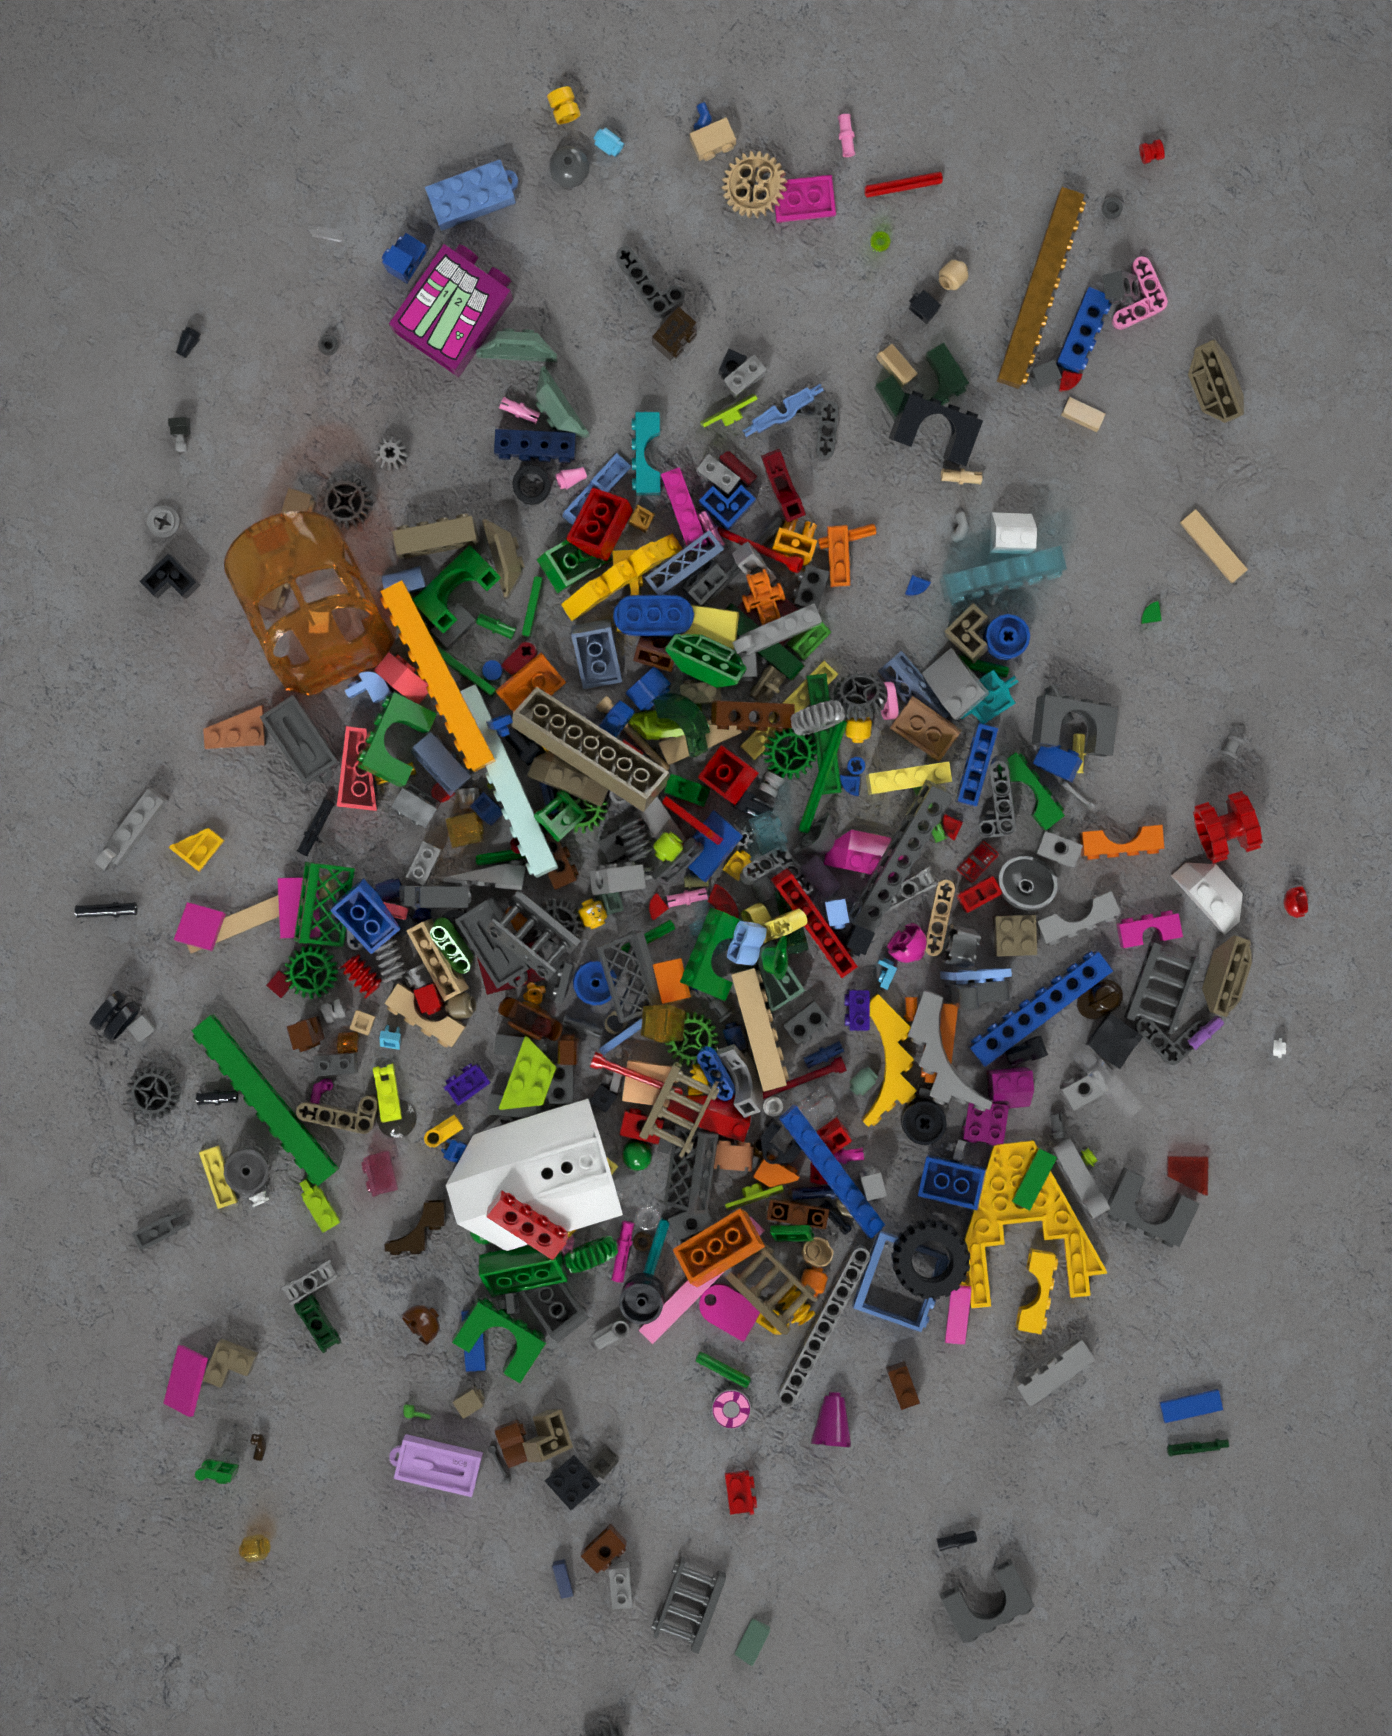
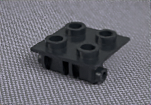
(572, 1482)

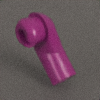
(319, 1088)

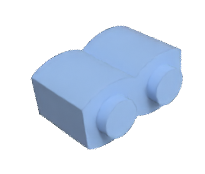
(746, 943)

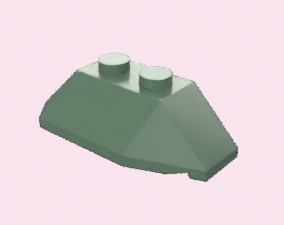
(516, 346)
(557, 407)

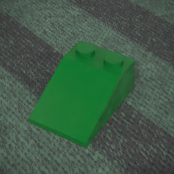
(567, 565)

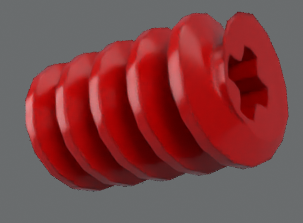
(361, 975)

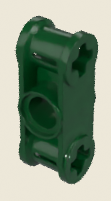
(320, 1334)

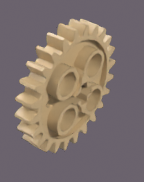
(771, 186)

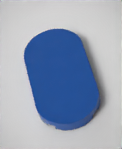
(653, 615)

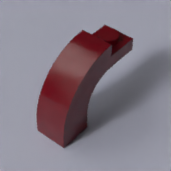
(782, 486)

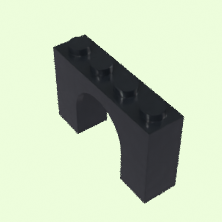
(963, 426)

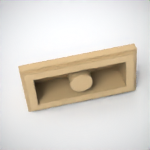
(1083, 414)

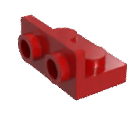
(739, 1492)

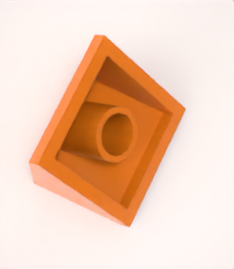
(668, 977)

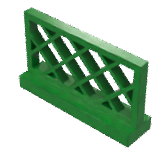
(308, 899)

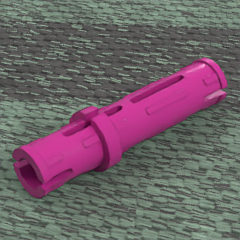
(624, 1243)

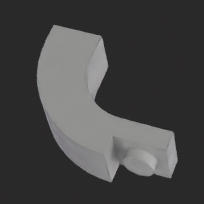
(746, 1079)

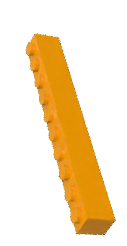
(435, 671)

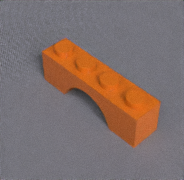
(1146, 838)

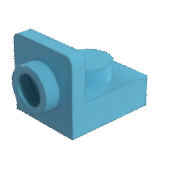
(886, 976)

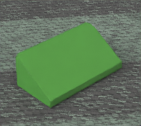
(809, 640)

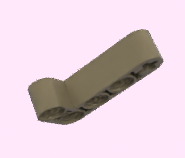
(336, 1113)

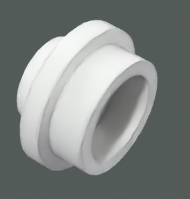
(1279, 1048)
(773, 1106)

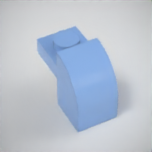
(371, 682)

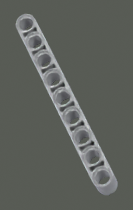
(817, 1334)

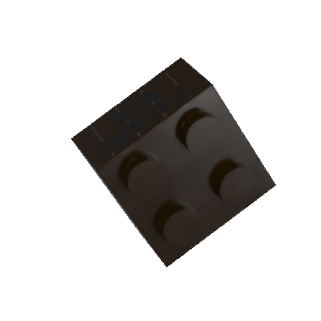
(675, 334)

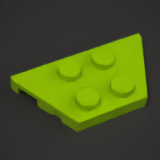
(655, 728)
(529, 1078)

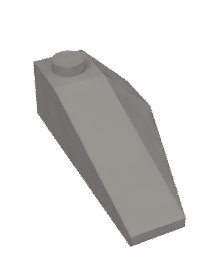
(501, 876)

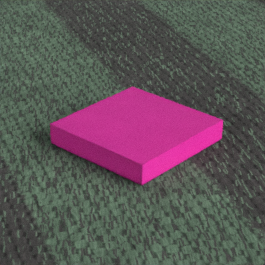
(199, 926)

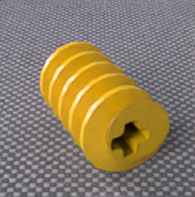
(802, 1314)

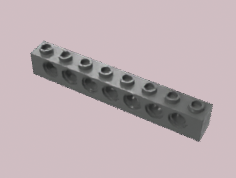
(899, 846)

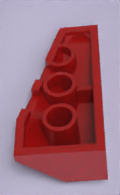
(718, 1117)

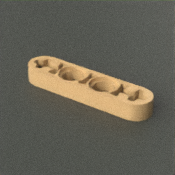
(942, 918)

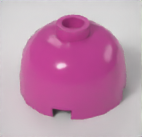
(908, 945)

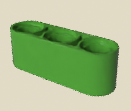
(452, 954)

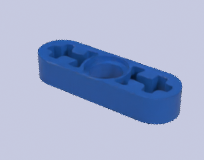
(716, 1064)

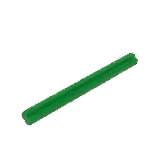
(822, 777)

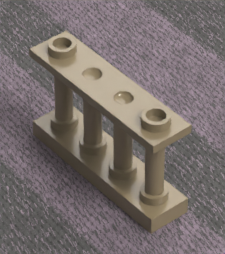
(660, 1111)
(753, 1294)

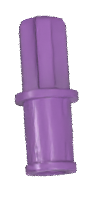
(1206, 1032)

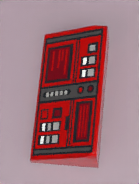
(977, 862)

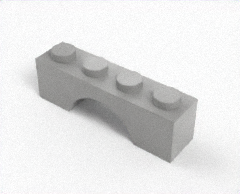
(1101, 908)

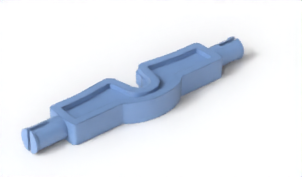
(792, 405)

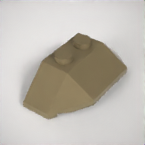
(1216, 383)
(505, 556)
(563, 776)
(1227, 975)

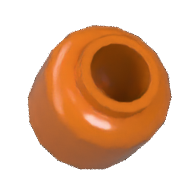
(815, 1278)

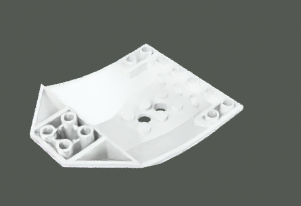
(513, 1160)

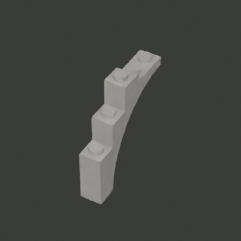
(934, 1058)

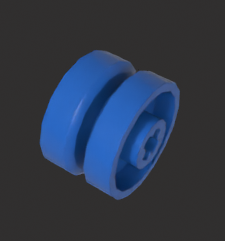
(1018, 637)
(583, 983)

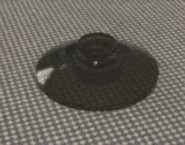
(404, 1126)

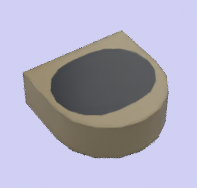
(612, 1024)

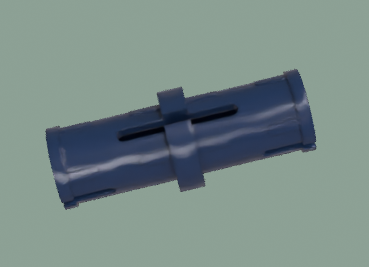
(823, 1054)

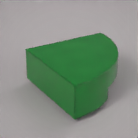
(1151, 613)

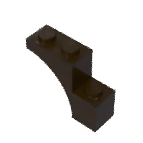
(416, 1241)

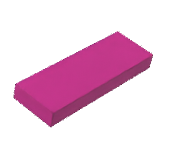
(958, 1315)

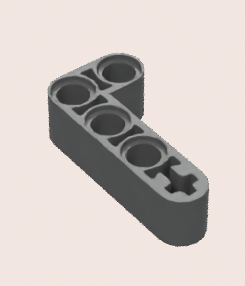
(646, 281)
(1000, 795)

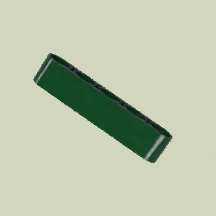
(775, 654)

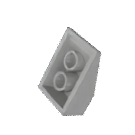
(955, 684)

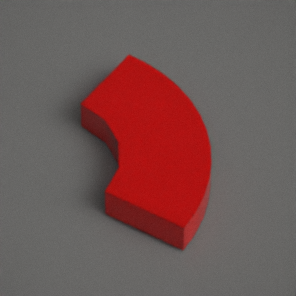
(723, 901)

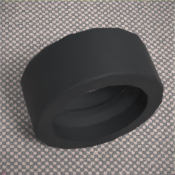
(528, 470)

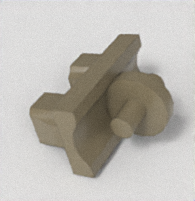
(767, 685)

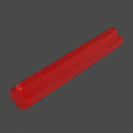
(903, 184)

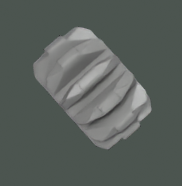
(383, 457)

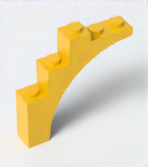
(620, 575)
(894, 1085)

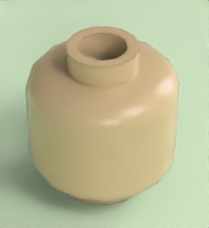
(953, 275)

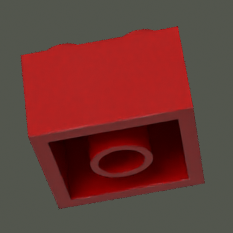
(728, 775)

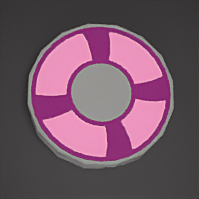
(731, 1408)

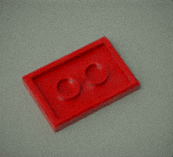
(692, 821)

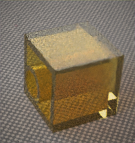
(465, 830)
(663, 1023)

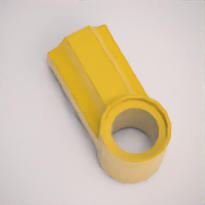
(444, 1130)

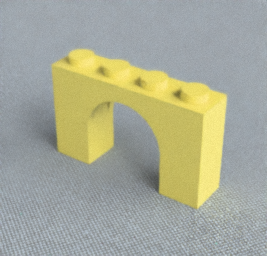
(908, 778)

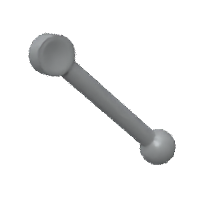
(1090, 806)

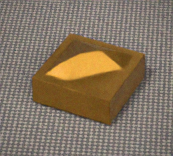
(641, 518)

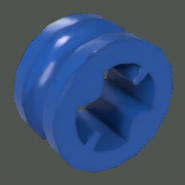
(850, 768)

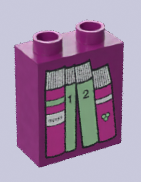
(452, 308)

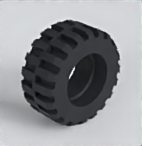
(943, 1283)

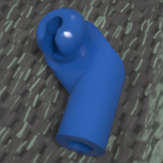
(705, 117)

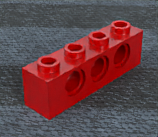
(530, 1234)

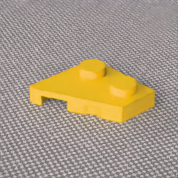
(198, 848)

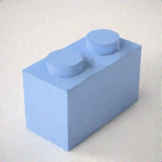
(836, 913)

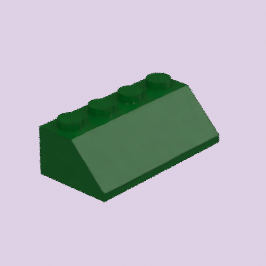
(520, 1270)

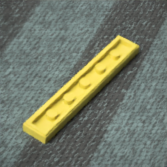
(755, 743)

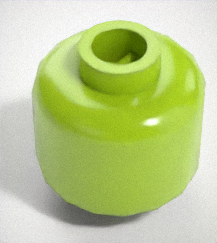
(668, 846)

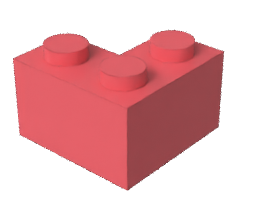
(402, 677)

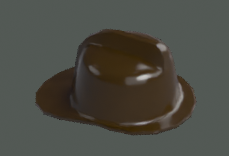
(1100, 999)

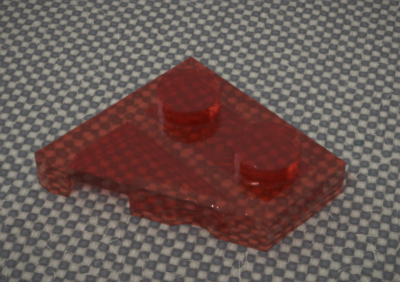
(1189, 1171)

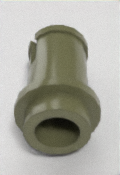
(694, 881)

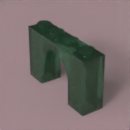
(950, 381)

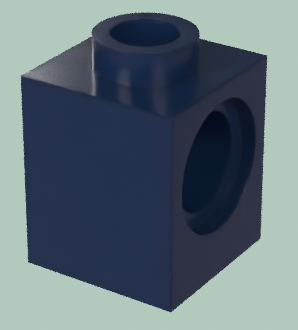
(487, 809)

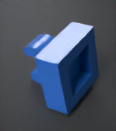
(499, 724)
(454, 1150)

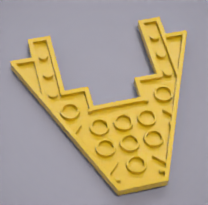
(1003, 1176)

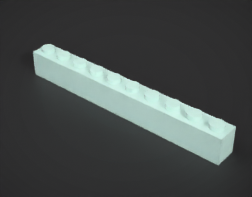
(511, 793)

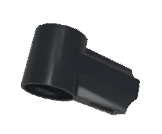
(525, 748)
(750, 804)
(1030, 1050)

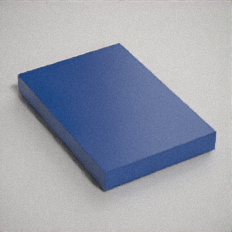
(714, 854)

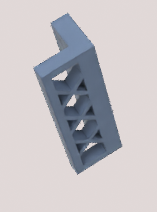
(690, 567)
(918, 686)

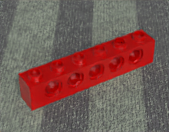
(816, 925)

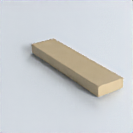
(1213, 546)

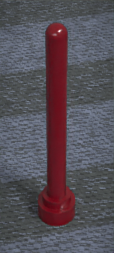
(836, 1066)

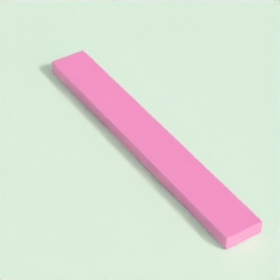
(679, 1303)

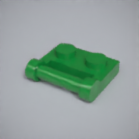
(565, 820)
(219, 1471)

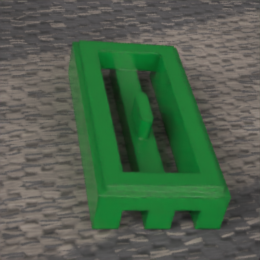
(792, 1233)

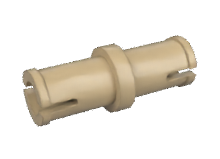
(961, 476)

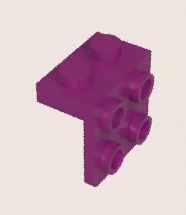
(986, 1125)

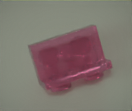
(379, 1173)

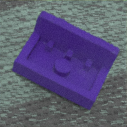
(858, 1010)
(467, 1084)

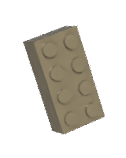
(435, 537)

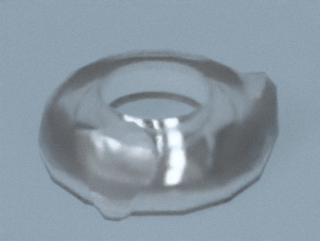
(650, 1225)

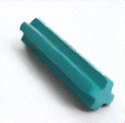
(656, 1247)

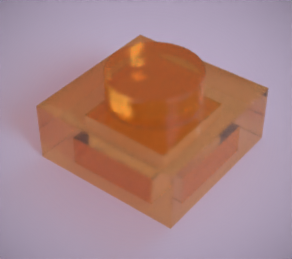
(348, 1042)

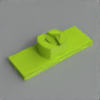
(730, 413)
(754, 1194)

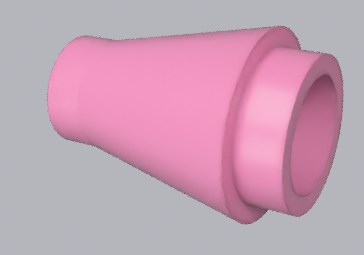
(570, 477)

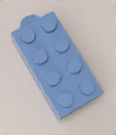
(472, 194)

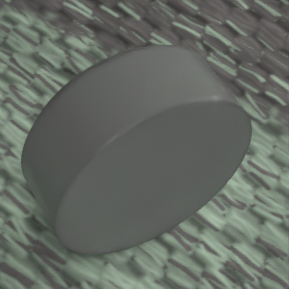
(1112, 208)

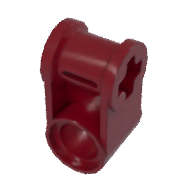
(517, 660)

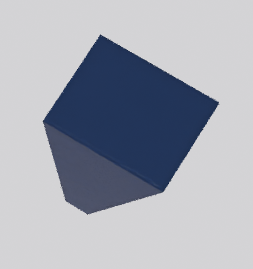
(562, 1578)

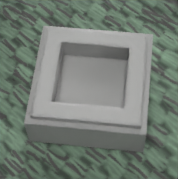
(141, 1028)

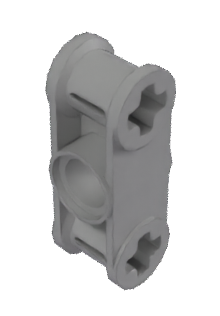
(919, 884)
(298, 1288)

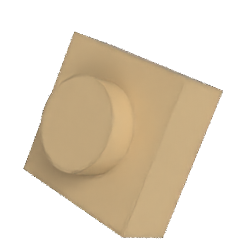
(362, 1022)

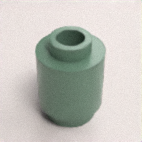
(863, 1081)

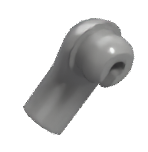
(962, 529)

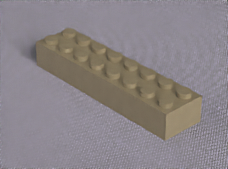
(590, 749)

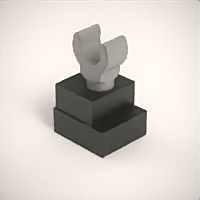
(179, 427)

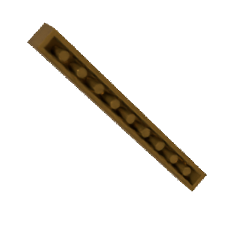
(1040, 288)

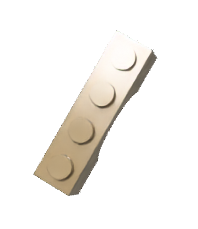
(403, 1001)

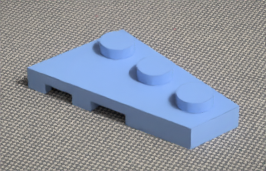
(978, 976)

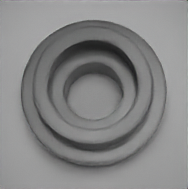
(322, 342)

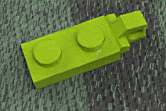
(319, 1206)

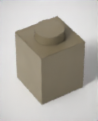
(469, 1401)

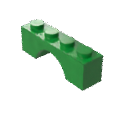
(1046, 810)

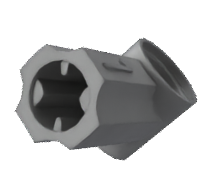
(610, 1333)

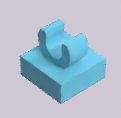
(390, 1039)

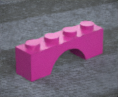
(683, 507)

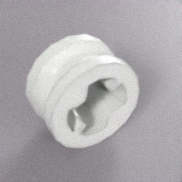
(259, 1198)

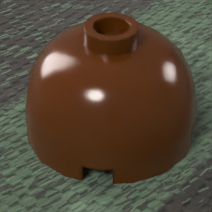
(422, 1322)

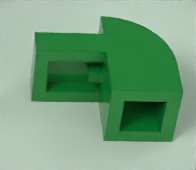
(687, 790)

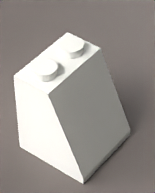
(1012, 533)

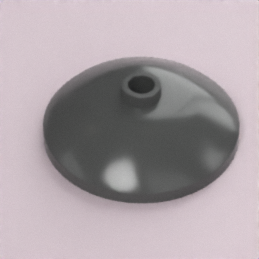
(1033, 876)

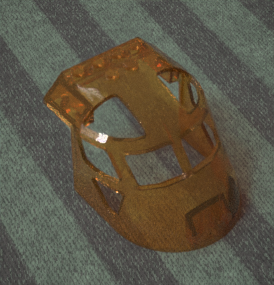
(278, 553)

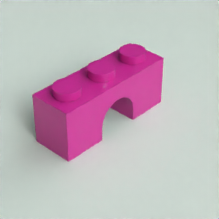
(1131, 931)

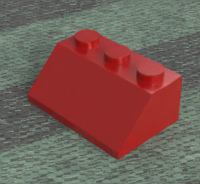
(600, 523)

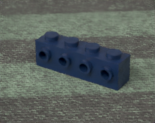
(535, 445)

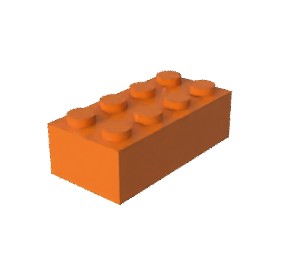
(718, 1248)

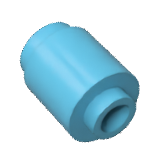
(608, 142)

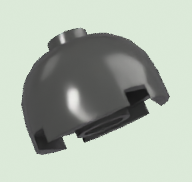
(569, 166)

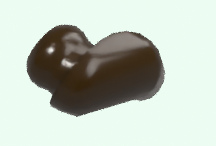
(260, 1443)

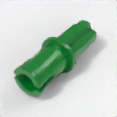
(496, 626)

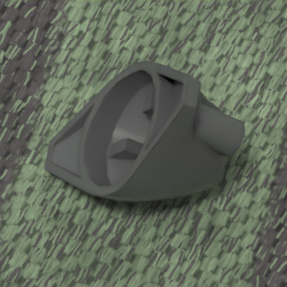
(819, 838)

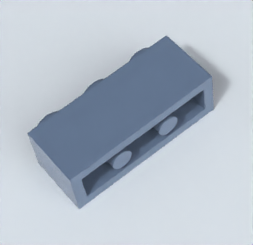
(441, 763)

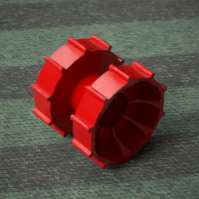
(1237, 823)

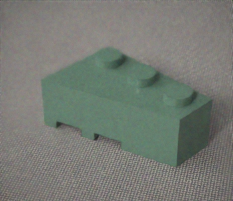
(779, 991)

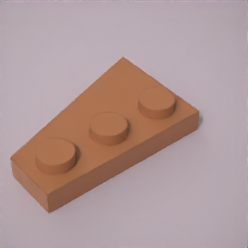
(237, 731)

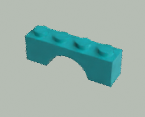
(647, 428)

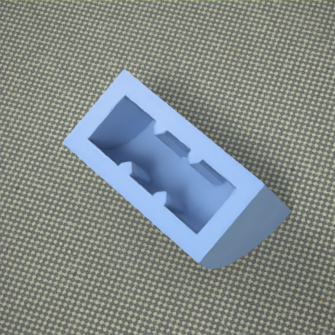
(411, 577)

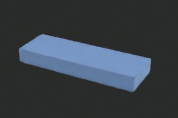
(621, 1037)

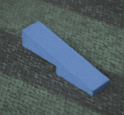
(604, 481)

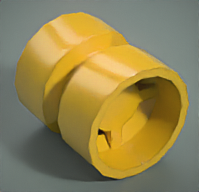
(562, 102)

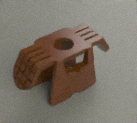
(517, 1011)

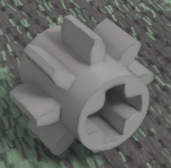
(746, 839)

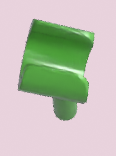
(409, 1413)

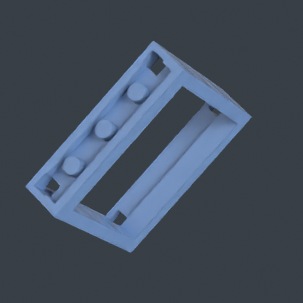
(858, 1302)

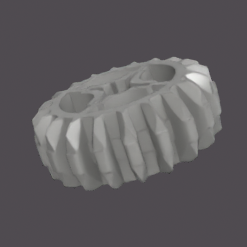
(817, 717)

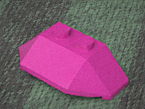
(858, 852)

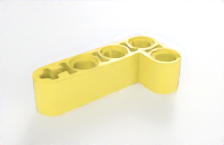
(777, 926)

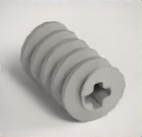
(390, 961)

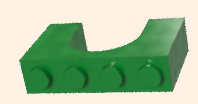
(434, 596)
(375, 756)
(699, 970)
(485, 1316)

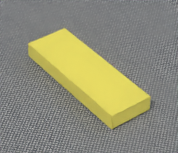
(214, 1168)

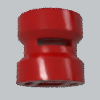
(1151, 151)

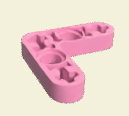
(1147, 302)

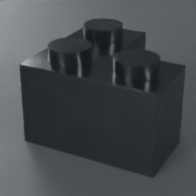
(167, 574)

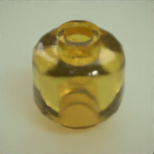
(254, 1548)

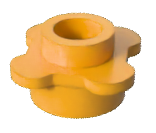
(529, 996)

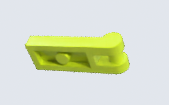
(387, 1094)

